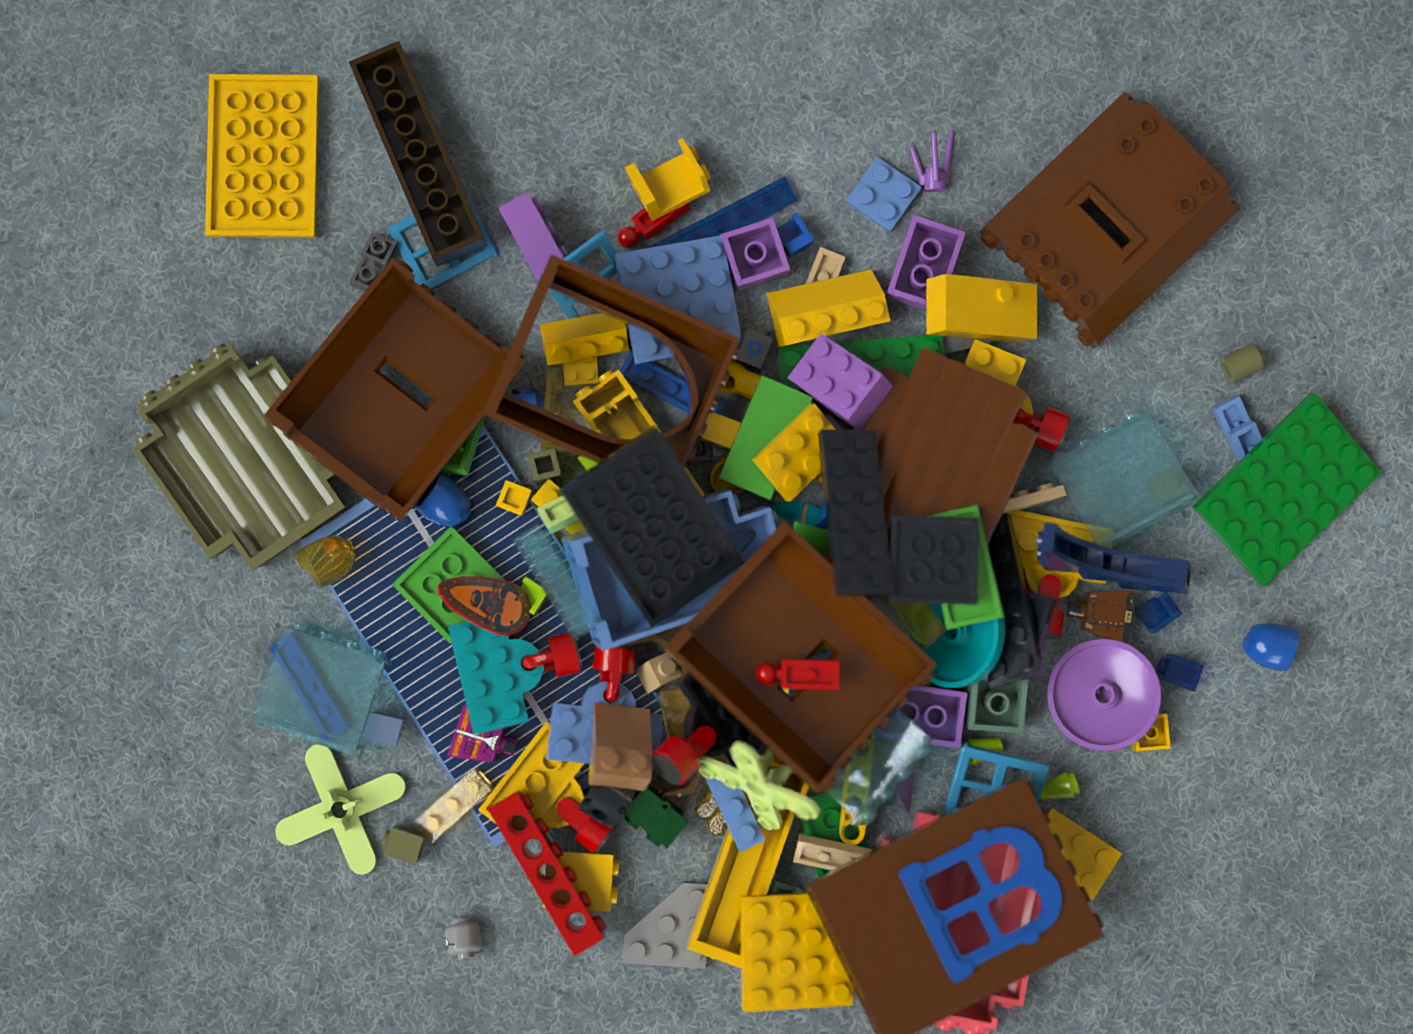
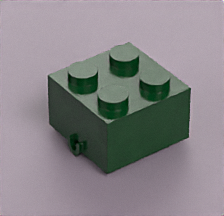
(657, 817)

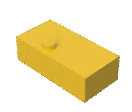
(981, 308)

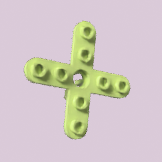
(763, 791)
(357, 802)

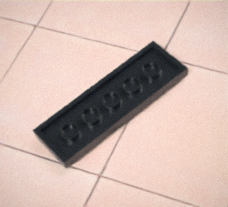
(855, 513)
(1021, 650)

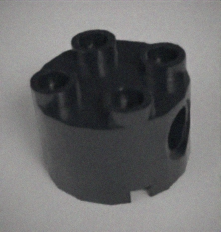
(606, 803)

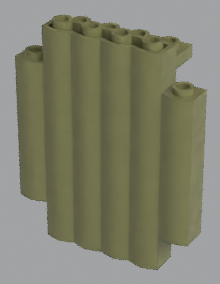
(227, 465)

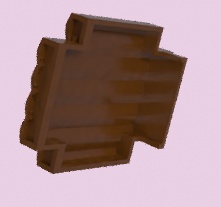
(949, 441)

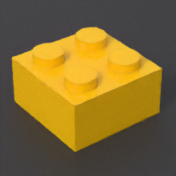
(581, 372)
(1157, 737)

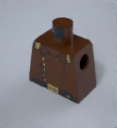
(1105, 614)

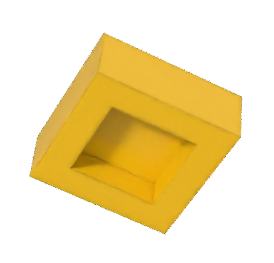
(514, 498)

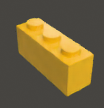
(583, 338)

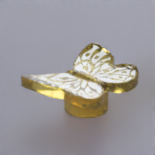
(709, 809)

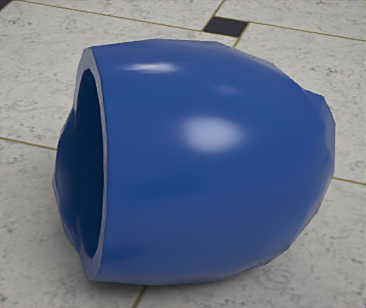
(444, 502)
(1272, 645)

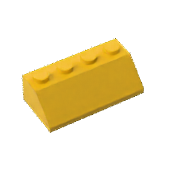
(827, 307)

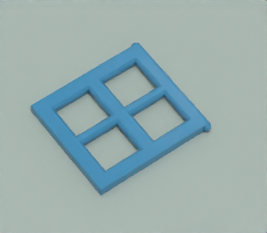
(598, 240)
(457, 266)
(1003, 762)

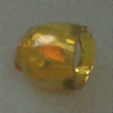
(327, 559)

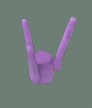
(934, 179)

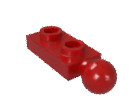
(629, 236)
(801, 674)

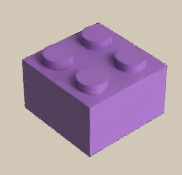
(755, 254)

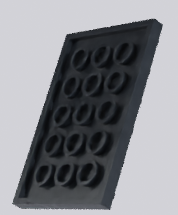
(652, 525)

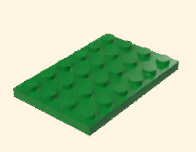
(1287, 489)

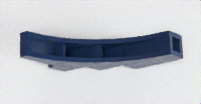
(1068, 553)

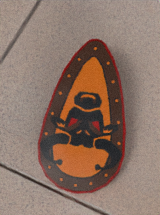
(487, 602)

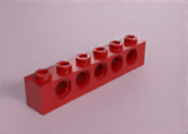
(577, 937)

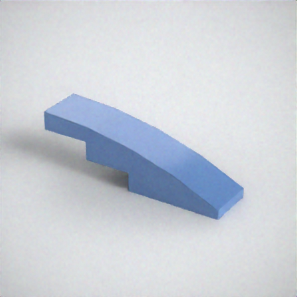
(1236, 425)

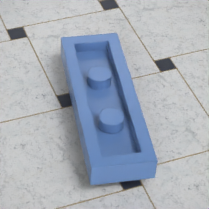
(736, 814)

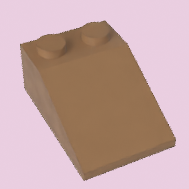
(620, 747)

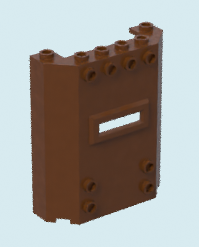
(1146, 185)
(366, 423)
(787, 609)

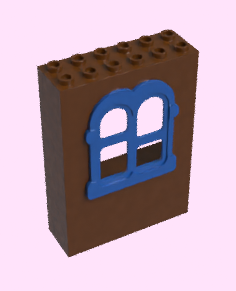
(899, 941)

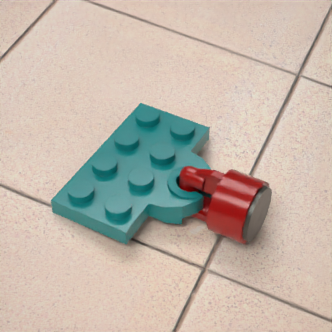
(502, 669)

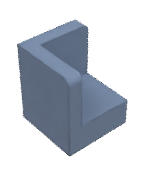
(384, 728)

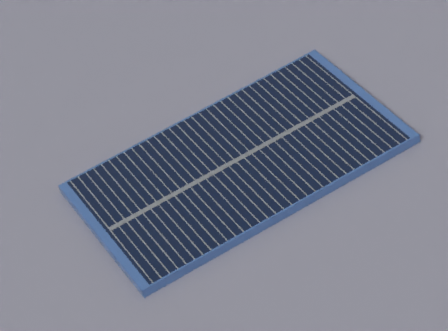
(423, 660)

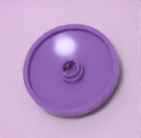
(1104, 695)

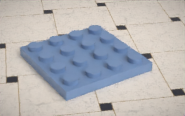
(686, 278)

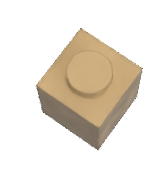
(658, 672)

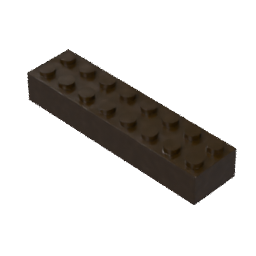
(418, 153)

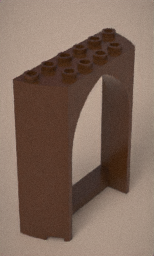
(697, 347)

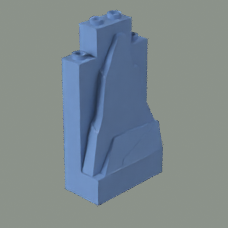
(610, 603)

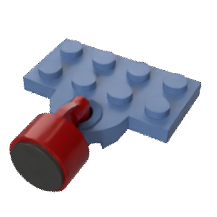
(572, 724)

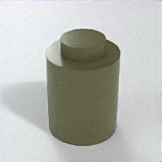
(1242, 363)

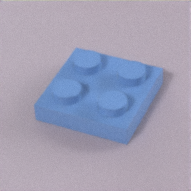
(883, 194)

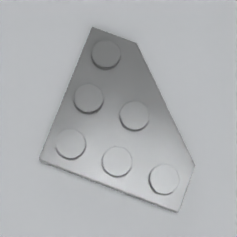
(664, 931)

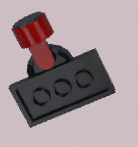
(707, 732)

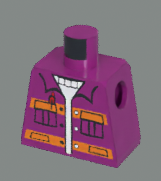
(479, 747)

